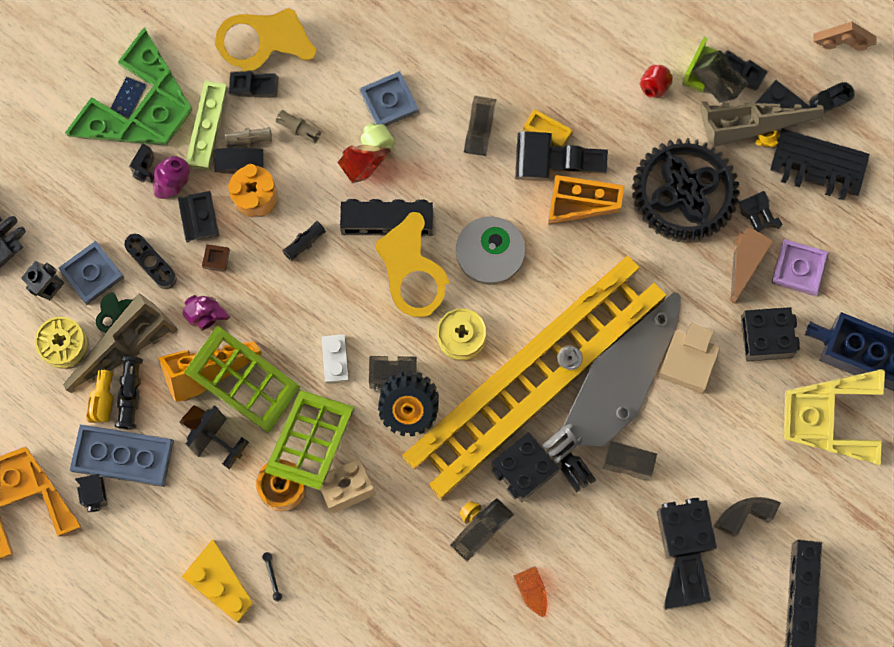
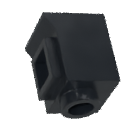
(92, 492)

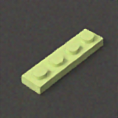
(206, 125)

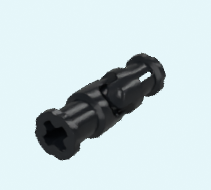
(128, 391)

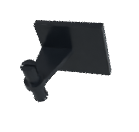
(199, 438)

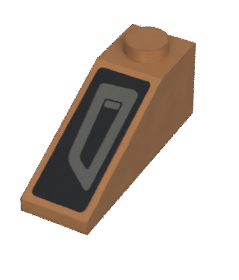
(747, 256)

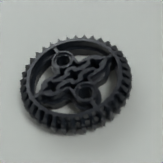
(684, 199)

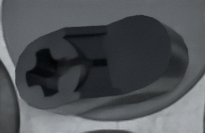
(833, 97)

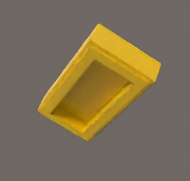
(542, 123)

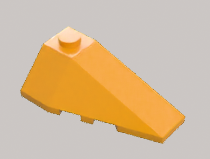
(184, 387)

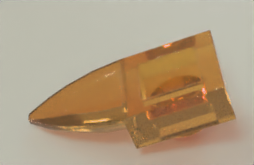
(532, 590)

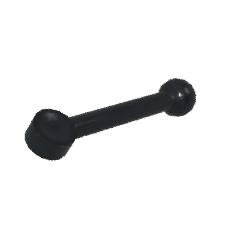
(267, 557)

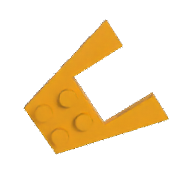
(23, 478)

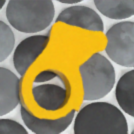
(275, 31)
(403, 256)

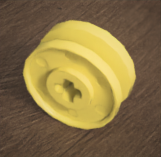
(474, 338)
(74, 341)

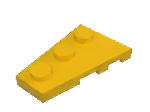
(218, 582)

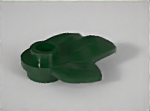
(110, 308)

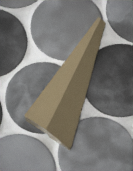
(734, 123)
(134, 329)

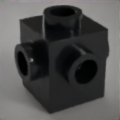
(42, 280)

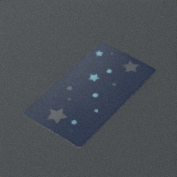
(127, 97)

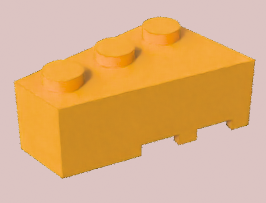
(583, 199)

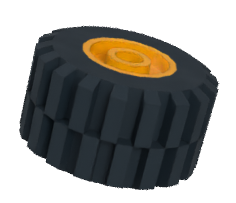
(408, 403)

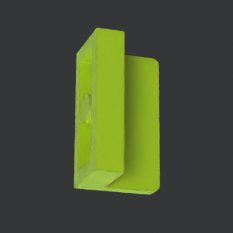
(690, 78)

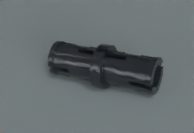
(304, 241)

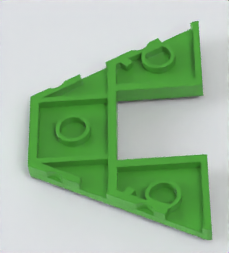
(156, 116)

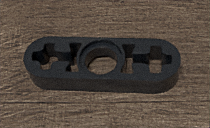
(134, 253)

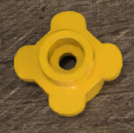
(768, 139)

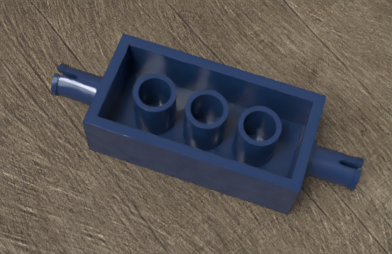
(856, 347)

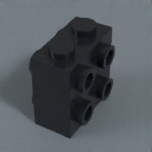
(769, 334)
(524, 467)
(686, 528)

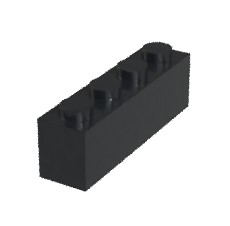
(381, 217)

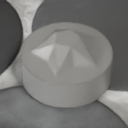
(570, 357)

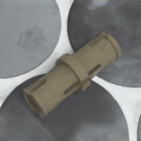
(298, 126)
(232, 139)

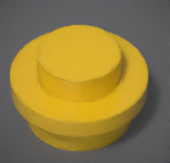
(470, 511)

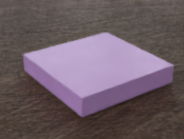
(800, 267)

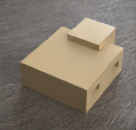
(690, 358)

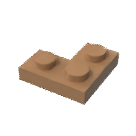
(847, 33)

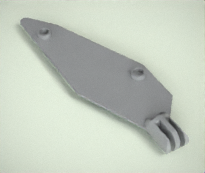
(617, 383)

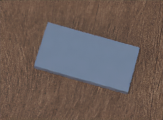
(122, 455)

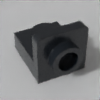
(141, 161)

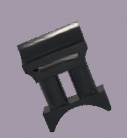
(755, 205)

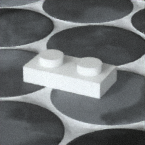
(335, 359)

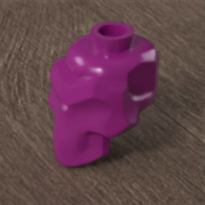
(170, 177)
(203, 311)

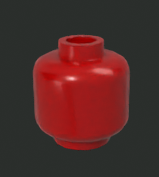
(656, 81)

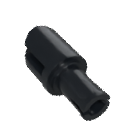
(576, 471)

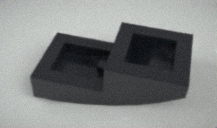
(749, 70)
(253, 85)
(232, 159)

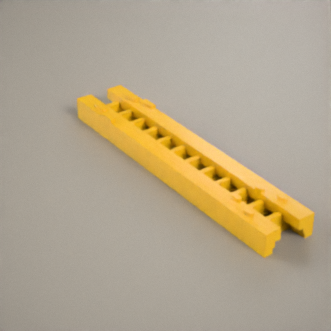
(538, 397)

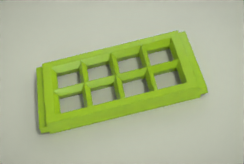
(206, 353)
(296, 474)

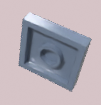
(389, 99)
(91, 272)

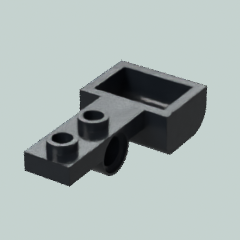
(537, 157)

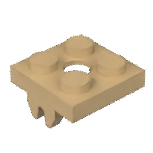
(357, 491)

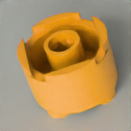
(241, 193)
(275, 497)

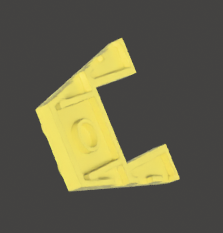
(811, 415)

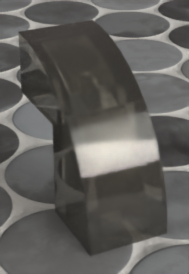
(480, 125)
(734, 517)
(481, 529)

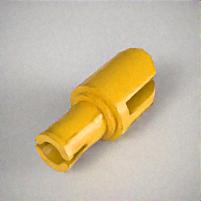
(101, 399)

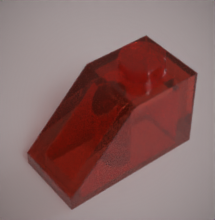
(362, 161)

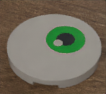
(490, 250)

